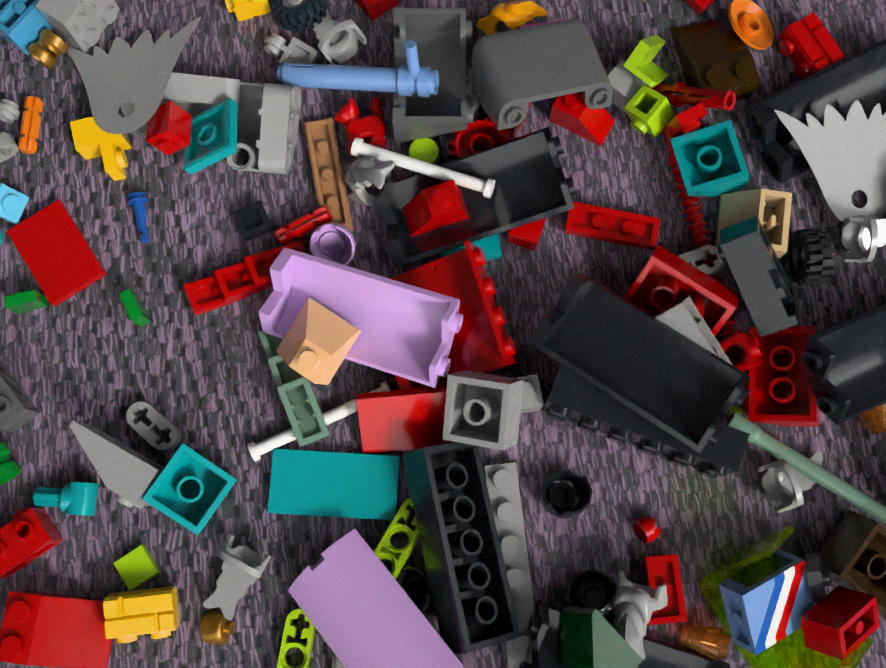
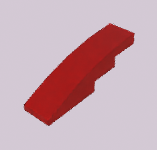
(235, 281)

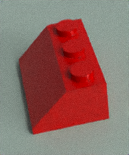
(781, 385)

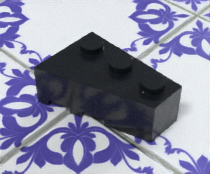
(759, 276)

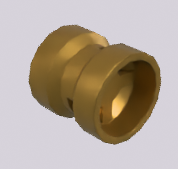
(52, 43)

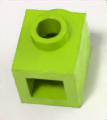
(649, 111)

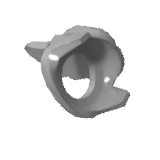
(338, 40)
(364, 173)
(862, 237)
(785, 483)
(240, 570)
(634, 610)

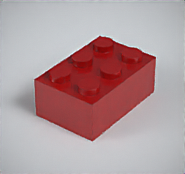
(670, 279)

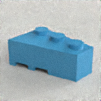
(21, 23)

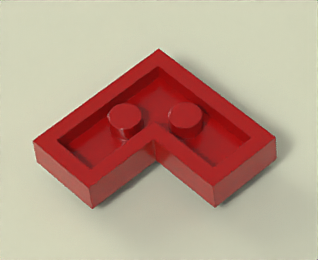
(666, 570)

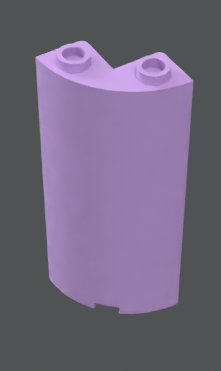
(400, 324)
(366, 611)

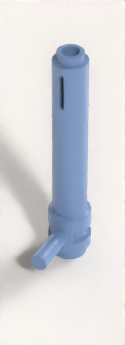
(404, 80)

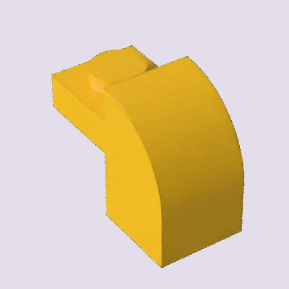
(94, 142)

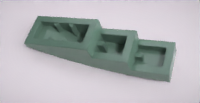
(296, 395)

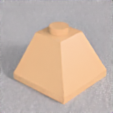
(317, 342)

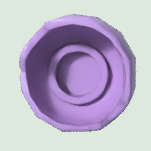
(333, 243)

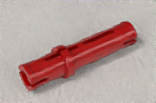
(718, 98)

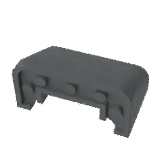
(442, 46)
(536, 66)

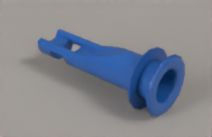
(138, 203)

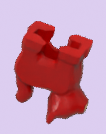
(369, 128)

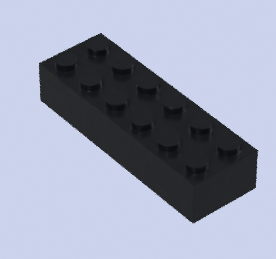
(594, 409)
(461, 547)

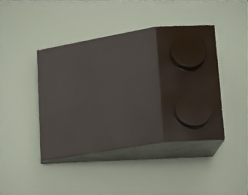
(716, 58)
(858, 557)

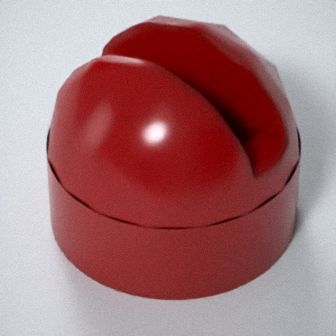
(646, 529)

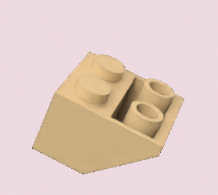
(768, 205)

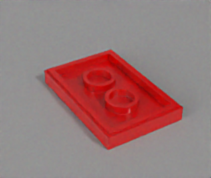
(56, 253)
(401, 419)

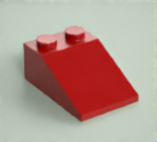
(54, 630)

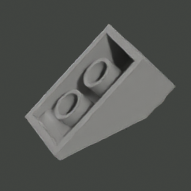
(118, 465)

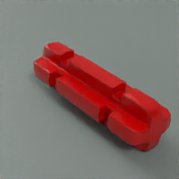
(303, 224)

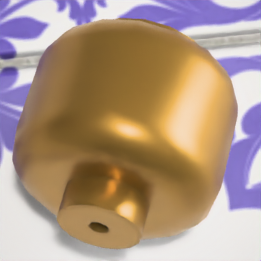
(216, 628)

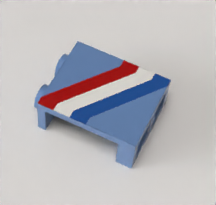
(770, 607)

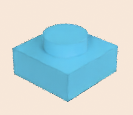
(11, 204)

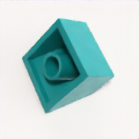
(711, 161)
(189, 489)

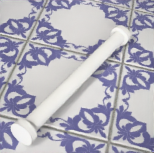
(486, 187)
(288, 435)

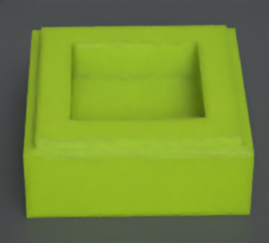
(137, 567)

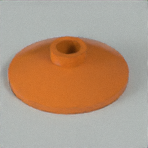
(751, 24)

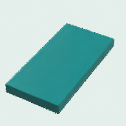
(334, 484)

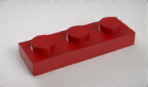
(612, 226)

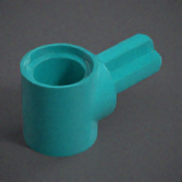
(73, 498)

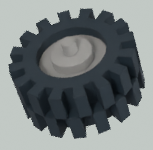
(299, 13)

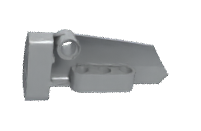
(265, 116)

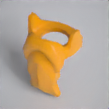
(512, 14)

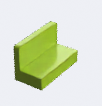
(641, 62)

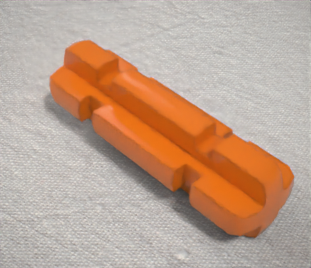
(30, 125)

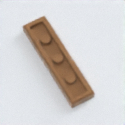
(328, 170)

